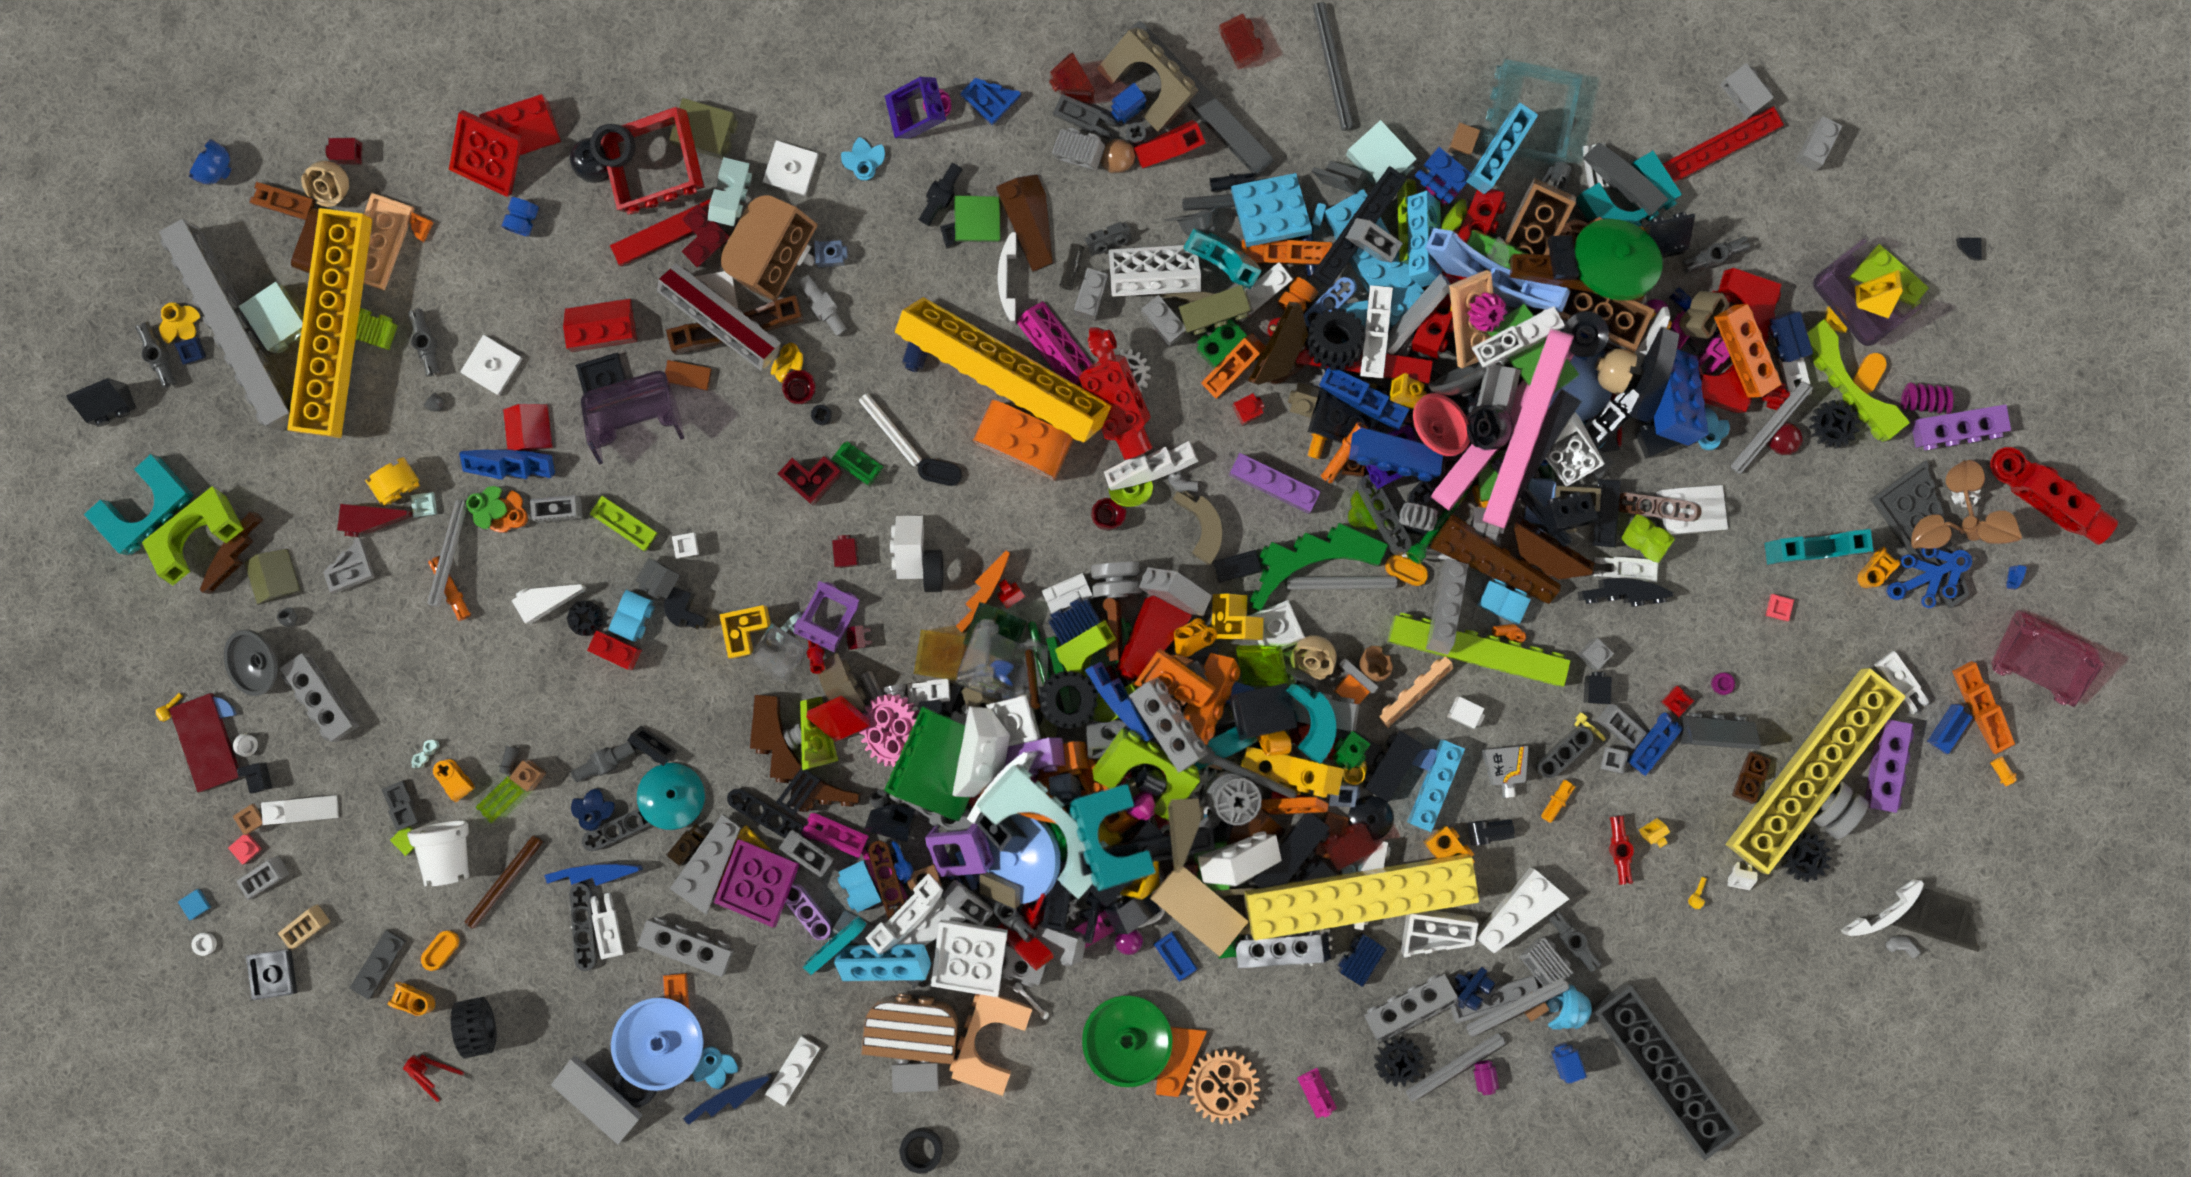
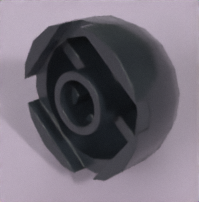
(585, 164)
(1489, 427)

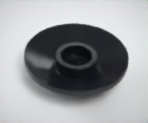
(1597, 336)
(1372, 806)

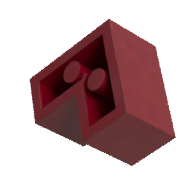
(709, 236)
(810, 484)

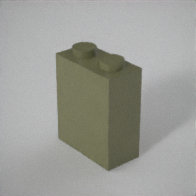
(709, 128)

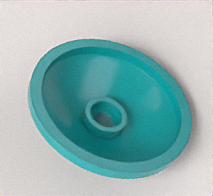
(670, 812)

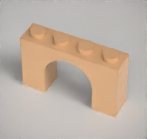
(970, 1066)

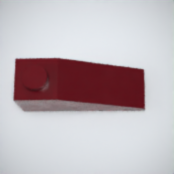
(365, 519)

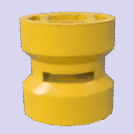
(1355, 775)

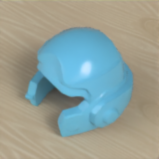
(1575, 1009)

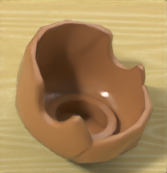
(1118, 156)
(1375, 664)

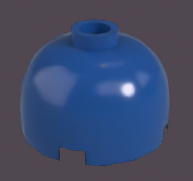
(211, 164)

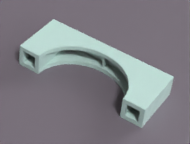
(1018, 794)

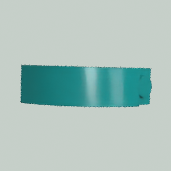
(1225, 255)
(1323, 722)
(1227, 744)

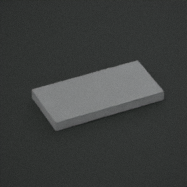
(596, 1099)

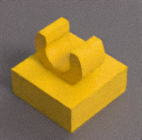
(1655, 832)

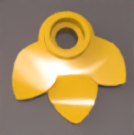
(180, 325)
(789, 358)

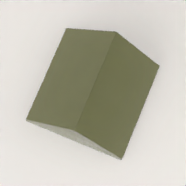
(272, 575)

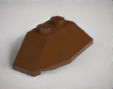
(1547, 552)

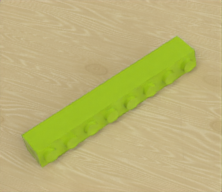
(1484, 651)

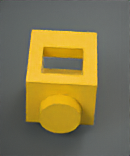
(1406, 391)

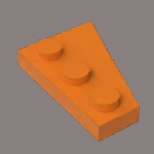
(1178, 678)
(1184, 1051)

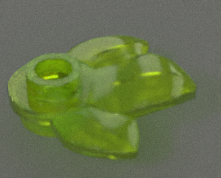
(1359, 506)

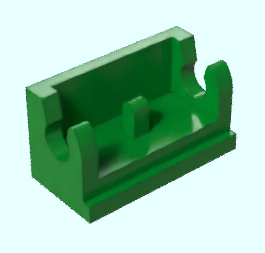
(857, 463)

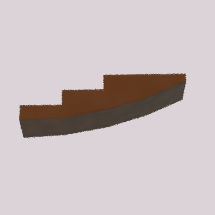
(226, 559)

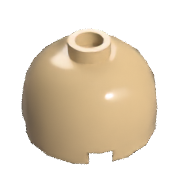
(326, 183)
(1614, 370)
(1314, 656)

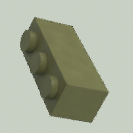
(1216, 310)

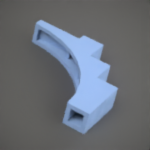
(1461, 260)

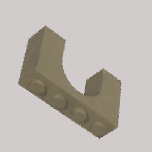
(1175, 86)

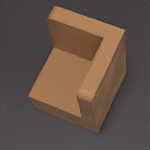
(1464, 139)

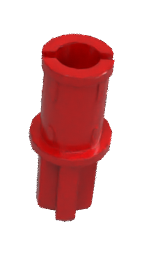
(815, 655)

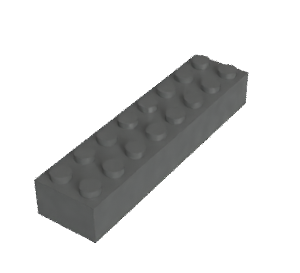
(1665, 1071)

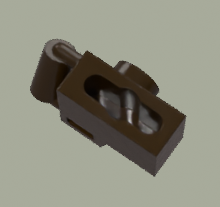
(687, 845)

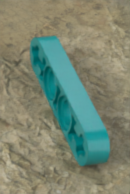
(834, 945)

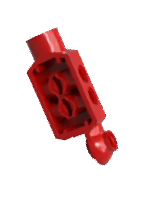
(1115, 384)
(2053, 495)

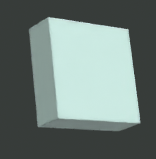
(423, 504)

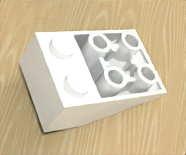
(1574, 453)

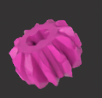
(1487, 312)

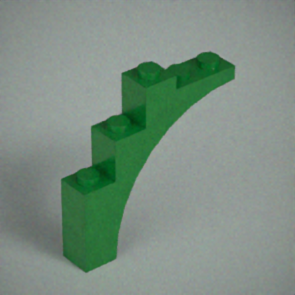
(1343, 544)

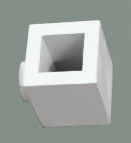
(1466, 713)

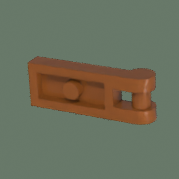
(282, 201)
(1115, 649)

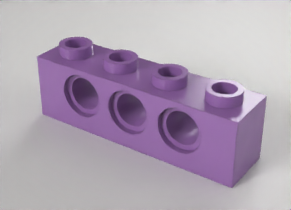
(1996, 424)
(1878, 772)

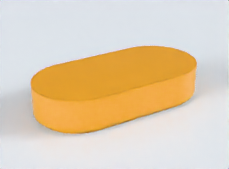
(1870, 372)
(1406, 570)
(440, 950)

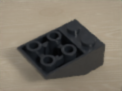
(1673, 234)

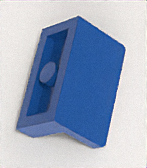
(1950, 728)

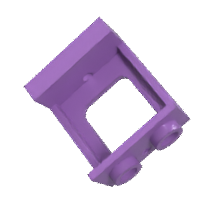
(817, 634)
(973, 847)

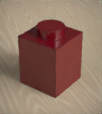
(344, 151)
(845, 552)

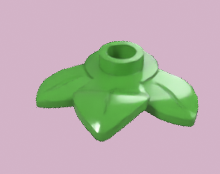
(489, 507)

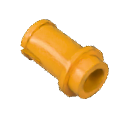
(2003, 771)

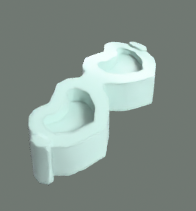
(790, 622)
(421, 758)

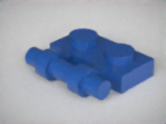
(1448, 171)

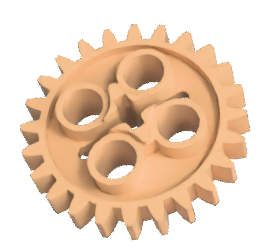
(1238, 1073)

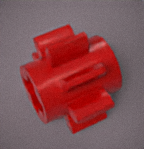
(1776, 397)

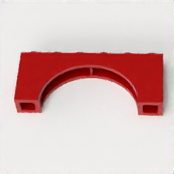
(1761, 295)

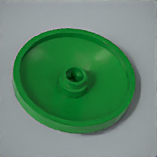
(1617, 259)
(1127, 1041)

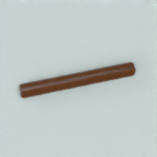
(503, 882)

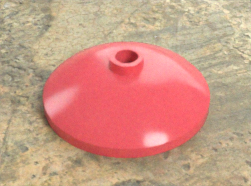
(1441, 424)

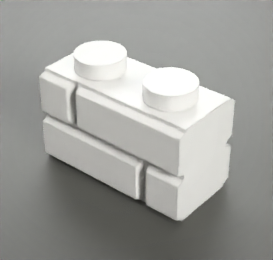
(1063, 593)

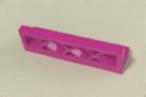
(1052, 346)

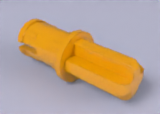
(1316, 446)
(1557, 801)

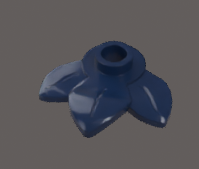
(591, 806)

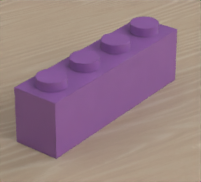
(1274, 483)
(1049, 754)

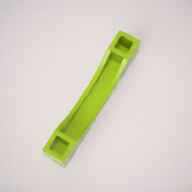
(1881, 417)

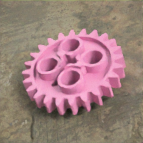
(890, 727)

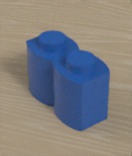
(1128, 104)
(1568, 1063)

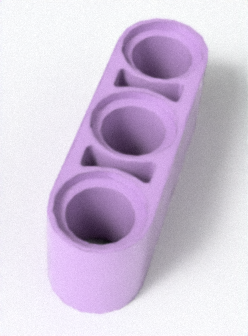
(818, 916)

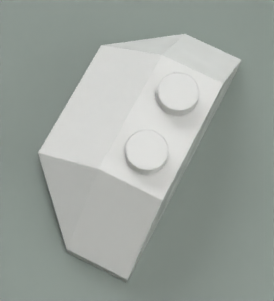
(981, 752)

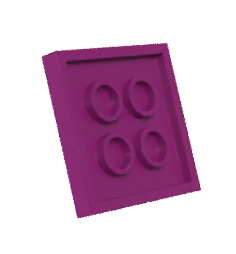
(756, 883)

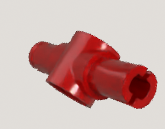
(1622, 862)

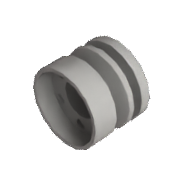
(1221, 796)

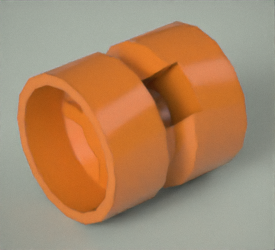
(1299, 292)

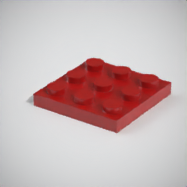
(485, 153)

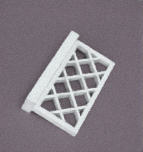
(1155, 280)

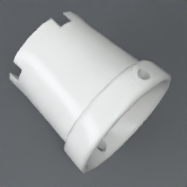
(441, 851)

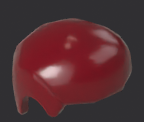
(798, 387)
(1786, 440)
(1108, 514)

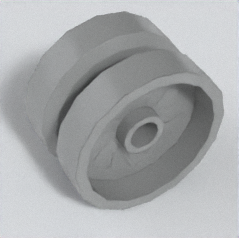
(1116, 579)
(1841, 811)

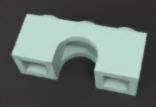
(726, 204)

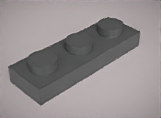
(378, 964)

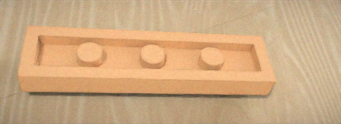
(1421, 686)

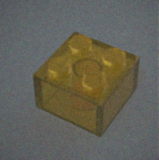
(939, 654)

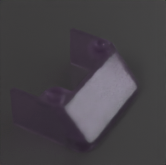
(1840, 296)
(625, 405)

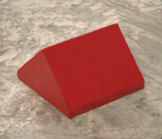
(527, 427)

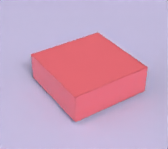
(1779, 607)

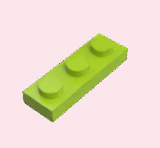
(623, 523)

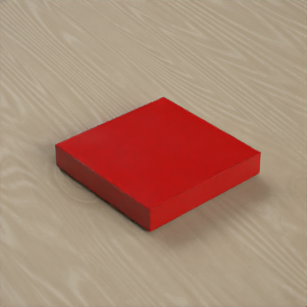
(838, 718)

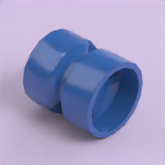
(520, 216)

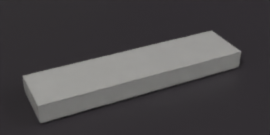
(1417, 313)
(1498, 998)

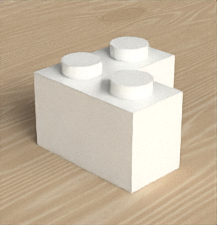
(908, 547)

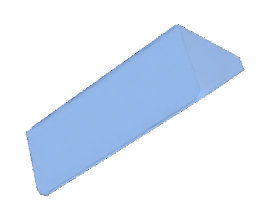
(1543, 490)

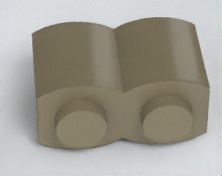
(1699, 319)

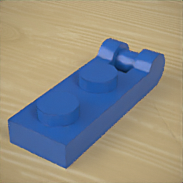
(1654, 744)

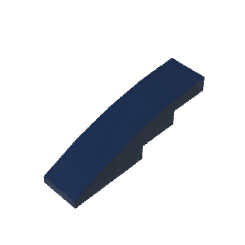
(734, 1095)

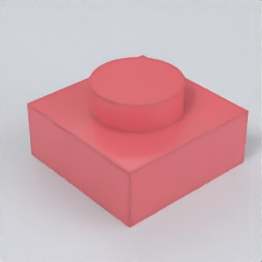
(245, 848)

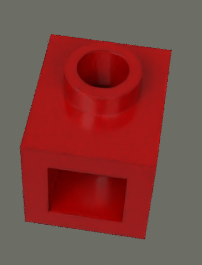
(1248, 408)

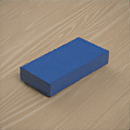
(1175, 956)

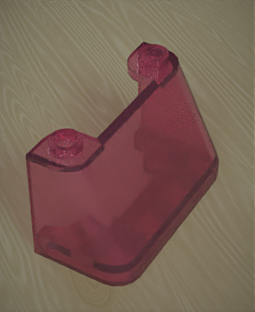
(2047, 658)

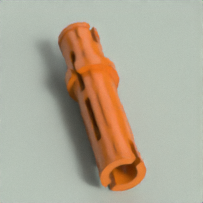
(1340, 457)
(452, 594)

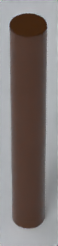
(1032, 679)

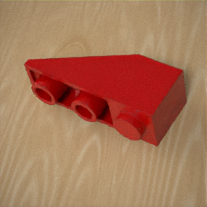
(1170, 144)

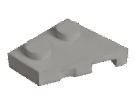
(349, 568)

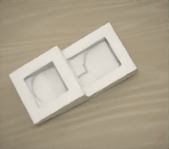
(929, 691)

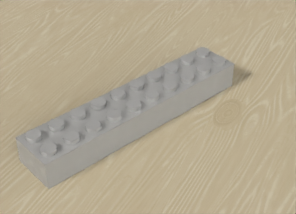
(232, 330)

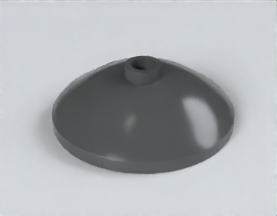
(1459, 380)
(250, 662)

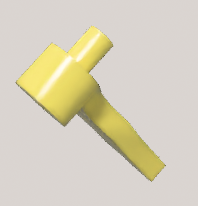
(1581, 718)

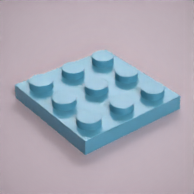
(1271, 210)

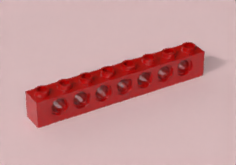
(1435, 344)

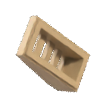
(316, 919)

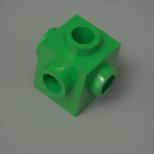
(1350, 751)

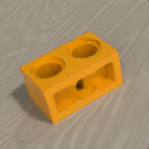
(1453, 846)

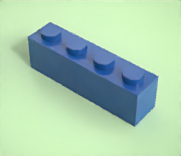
(1395, 454)

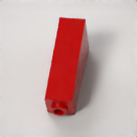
(1150, 632)

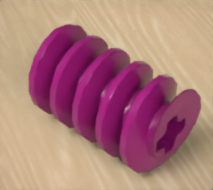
(1927, 396)

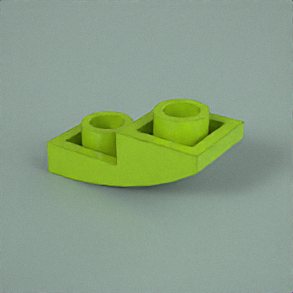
(1455, 216)

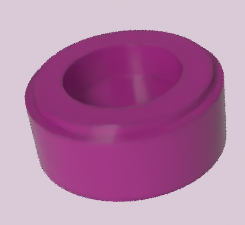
(1723, 683)

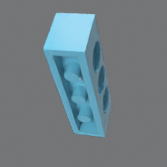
(1502, 148)
(1422, 219)
(1435, 786)
(897, 963)

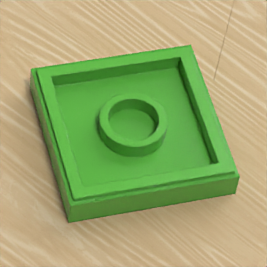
(977, 218)

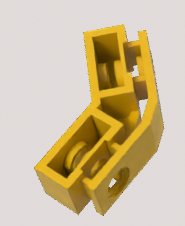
(1296, 772)

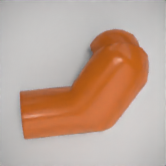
(1510, 631)

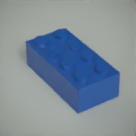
(1682, 408)

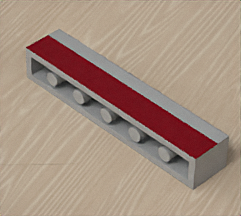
(718, 316)

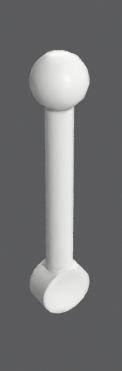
(1019, 988)

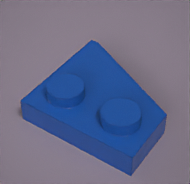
(989, 99)

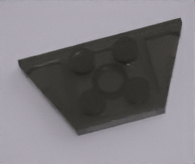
(1942, 919)

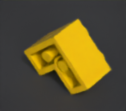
(1231, 618)
(739, 625)

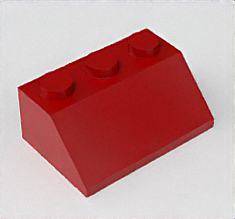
(528, 119)
(599, 325)

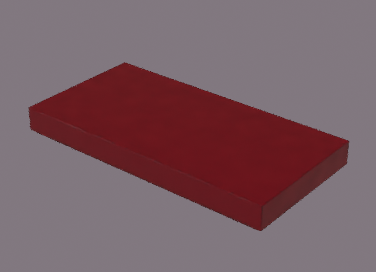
(205, 742)

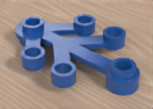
(1933, 574)

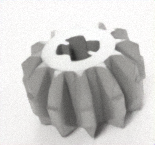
(1418, 516)

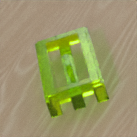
(486, 812)

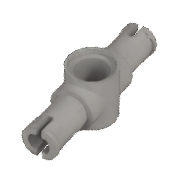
(822, 305)

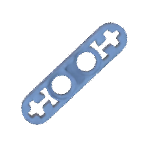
(1319, 306)

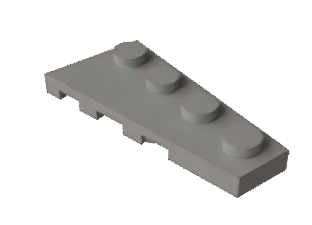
(704, 870)

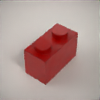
(614, 650)

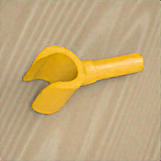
(163, 712)
(1695, 899)

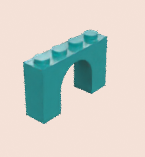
(1596, 203)
(169, 497)
(1819, 547)
(1107, 869)

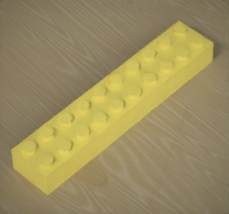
(1815, 770)
(1361, 896)

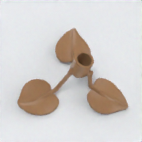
(1999, 526)

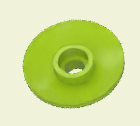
(1132, 495)

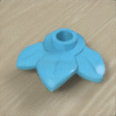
(862, 156)
(1716, 430)
(715, 1070)

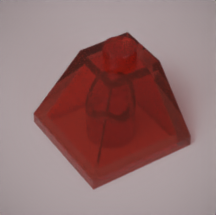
(1071, 80)

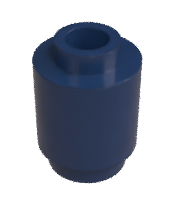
(914, 357)

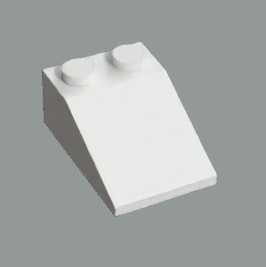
(1712, 505)

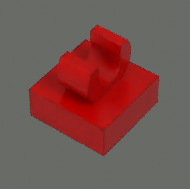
(1010, 593)
(1677, 701)

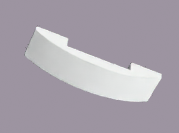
(1008, 252)
(1907, 895)
(907, 917)

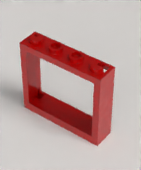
(643, 126)

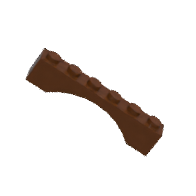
(769, 317)

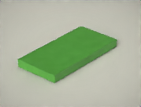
(1529, 358)

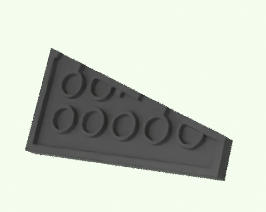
(1907, 503)

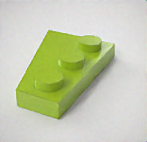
(1881, 262)
(816, 745)

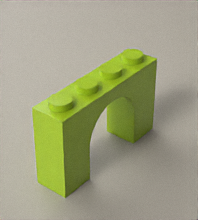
(167, 542)
(1077, 656)
(1130, 750)

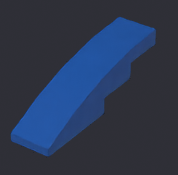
(1363, 398)
(507, 462)
(1119, 700)
(599, 872)

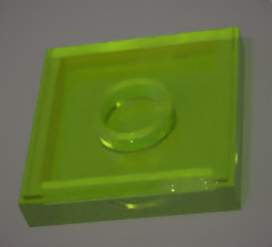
(1262, 665)

